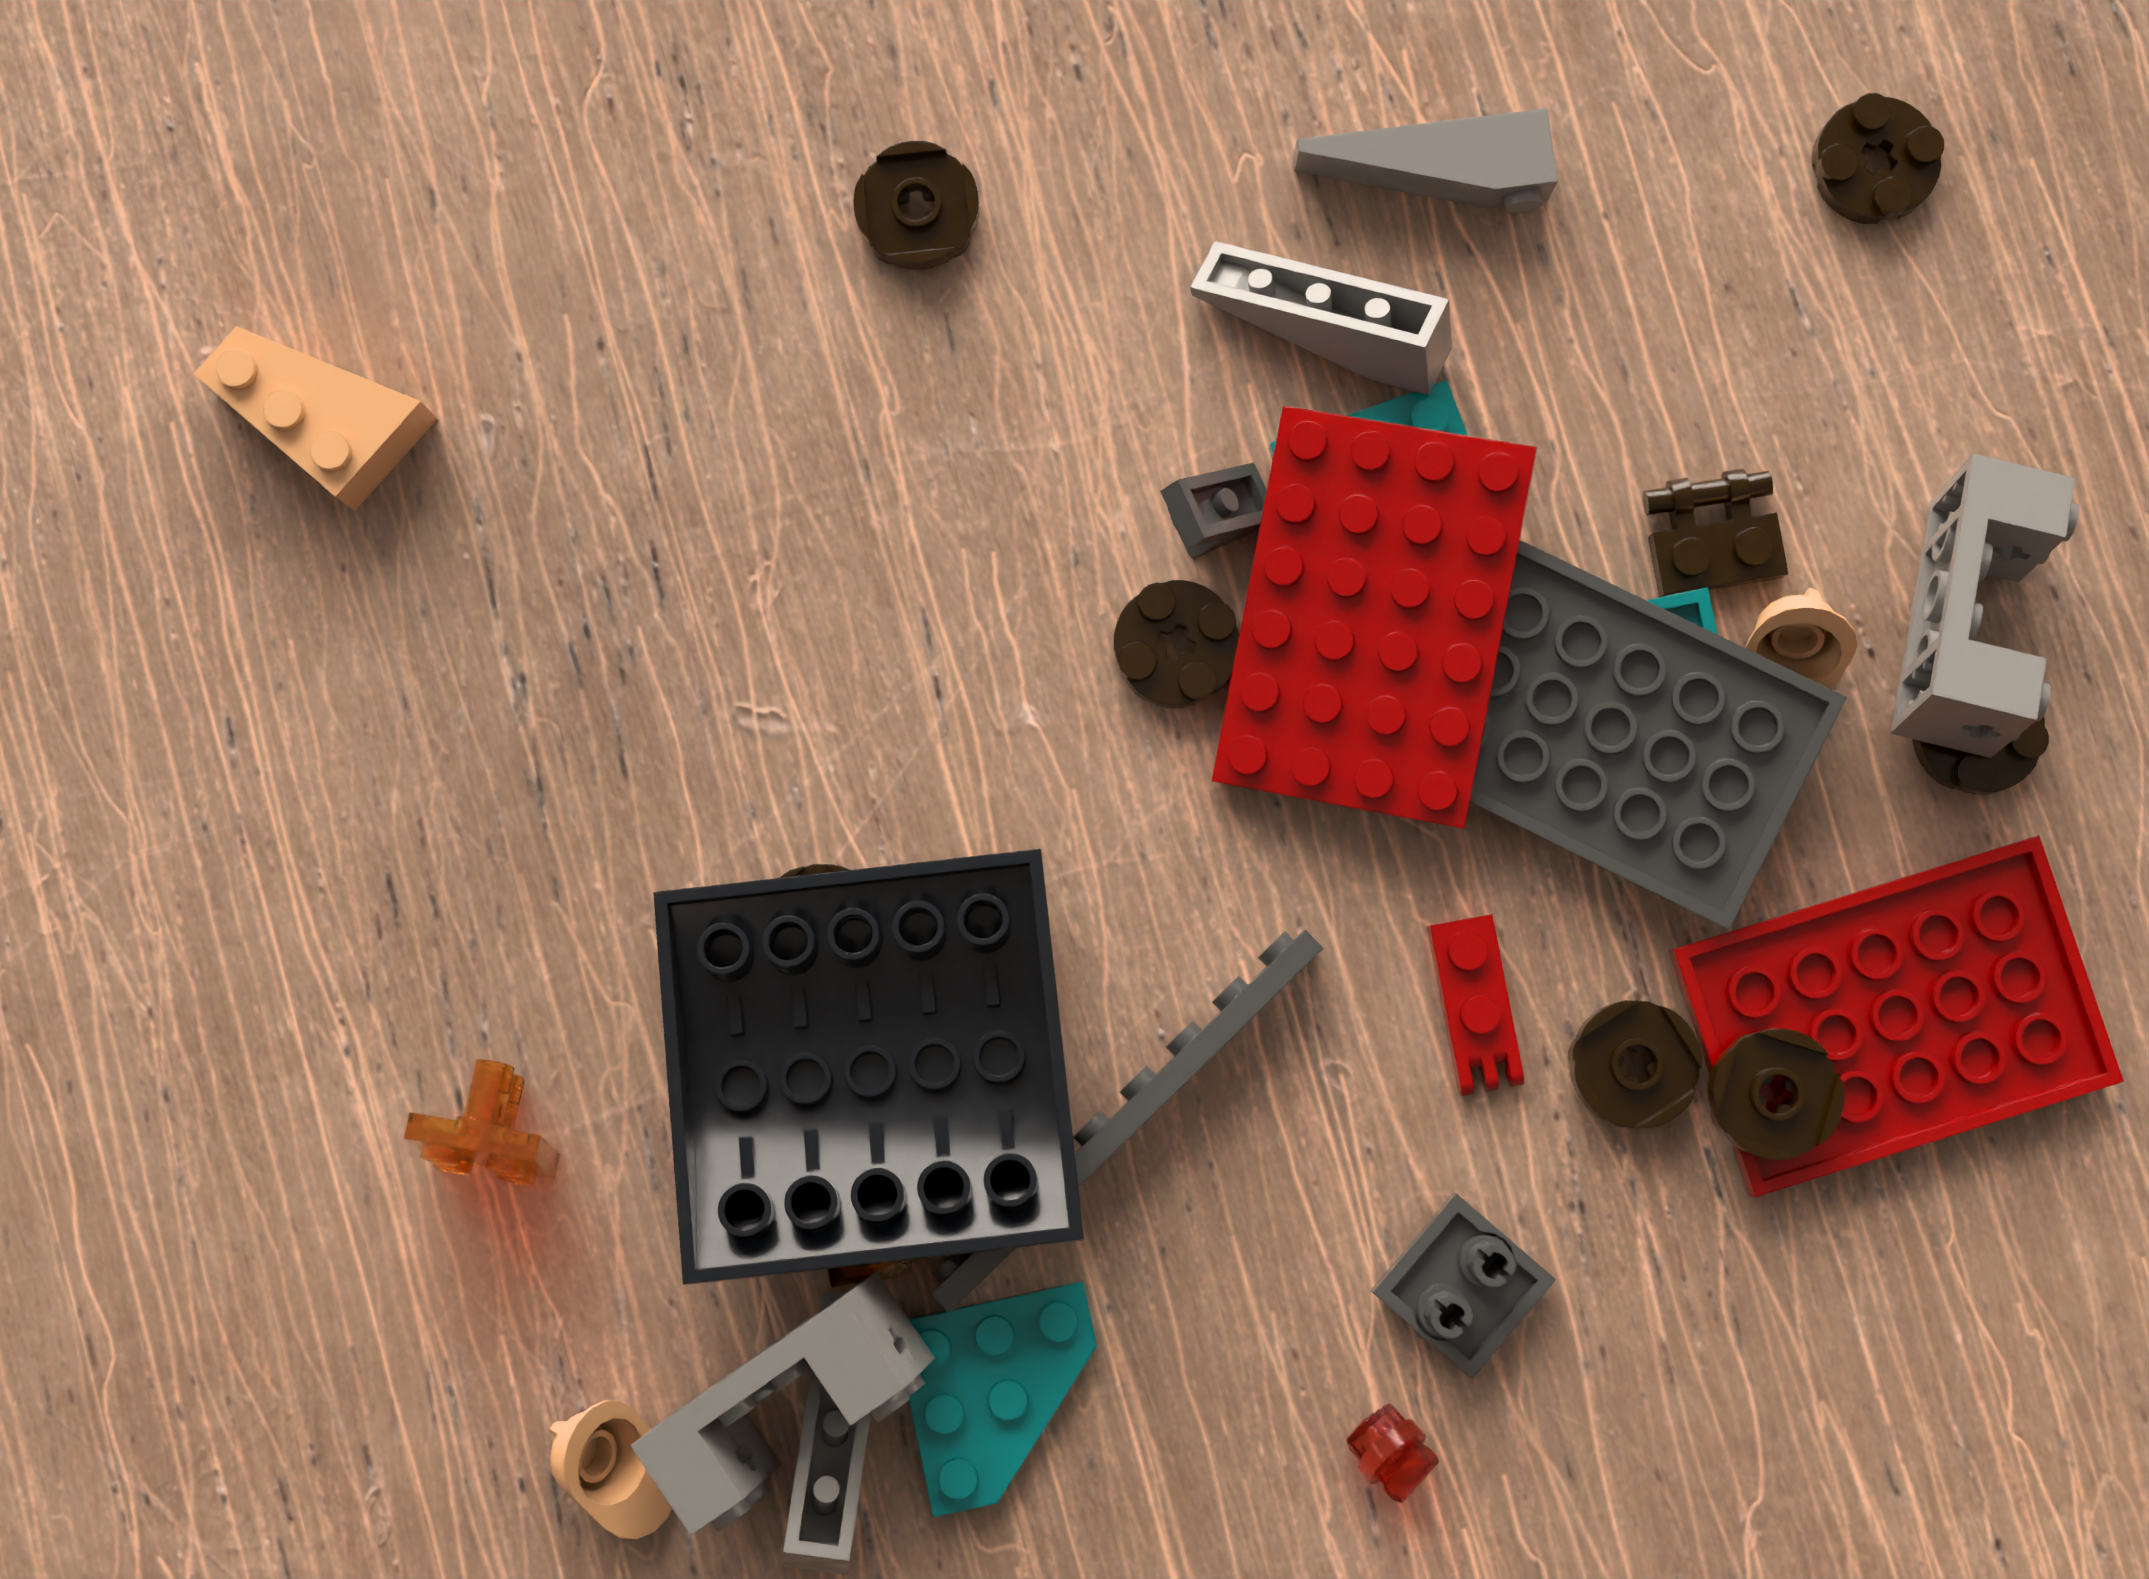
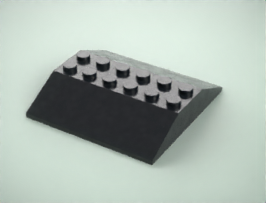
(865, 1067)

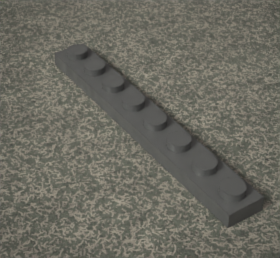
(1149, 1091)

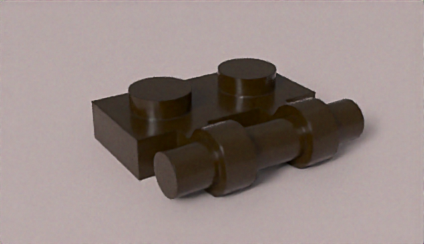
(1717, 553)

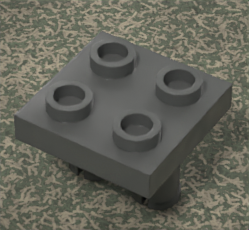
(1463, 1285)

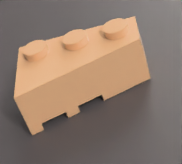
(319, 415)

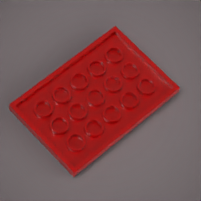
(1374, 615)
(1930, 994)

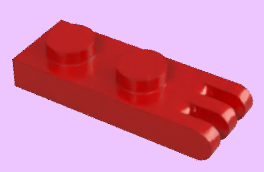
(1475, 1002)

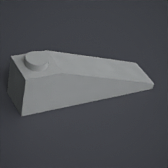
(1463, 160)
(1345, 318)
(825, 1483)

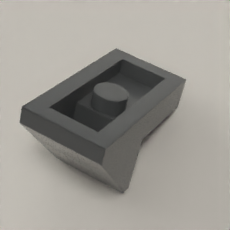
(1216, 507)

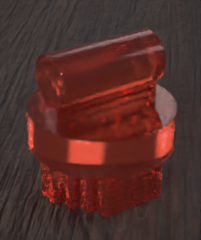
(1392, 1452)

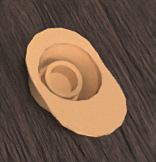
(1805, 637)
(602, 1472)

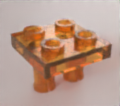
(485, 1132)

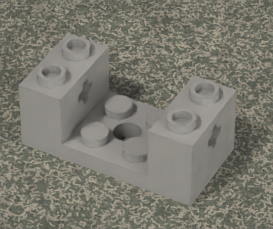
(1981, 523)
(709, 1450)

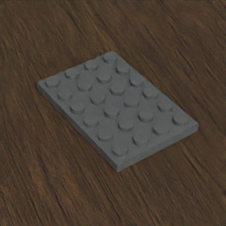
(1643, 737)

